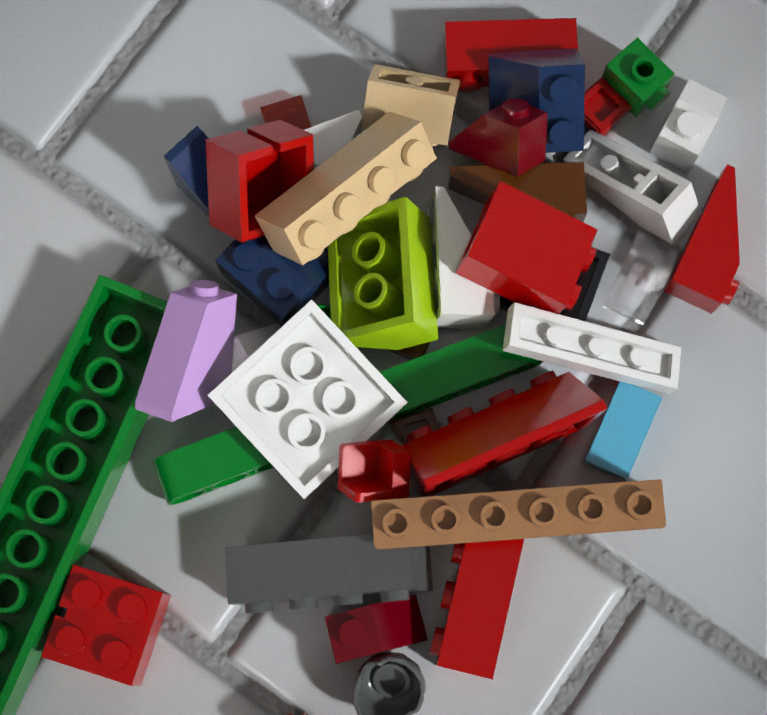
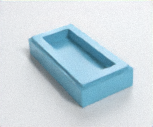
(622, 430)

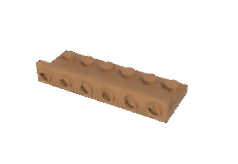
(518, 514)

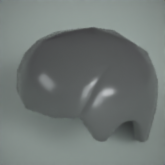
(388, 686)

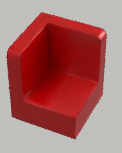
(374, 470)

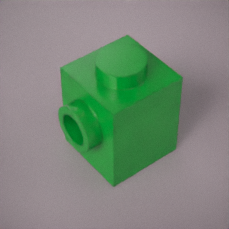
(639, 77)

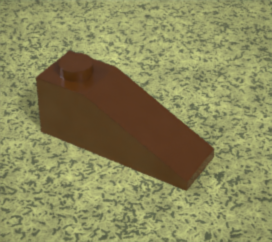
(552, 183)

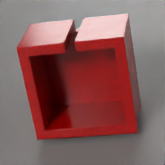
(252, 172)
(106, 626)

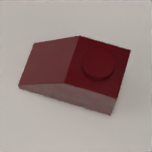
(506, 137)
(375, 629)

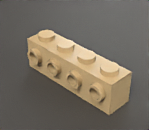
(346, 187)

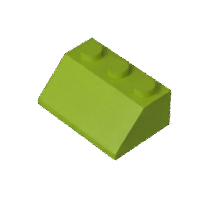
(385, 279)

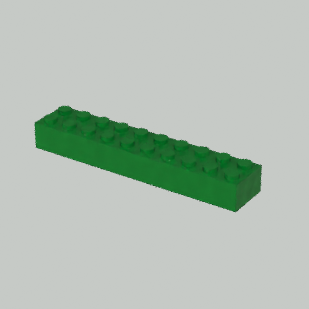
(69, 470)

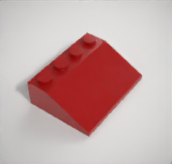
(500, 432)

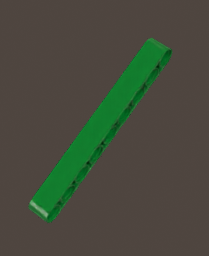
(421, 382)

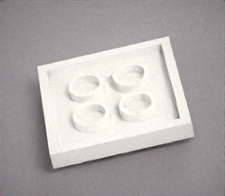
(306, 398)

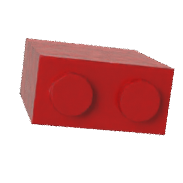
(528, 251)

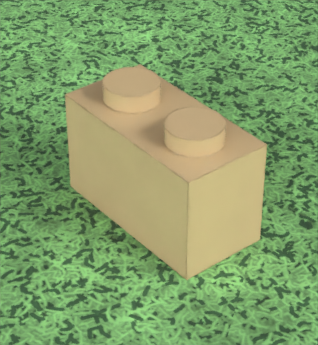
(412, 95)

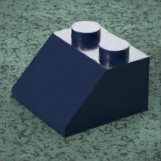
(546, 81)
(271, 279)

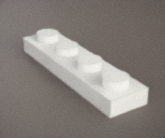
(592, 348)

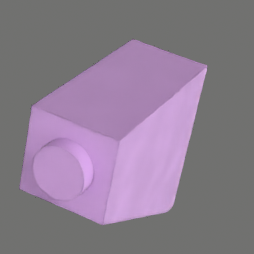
(189, 351)

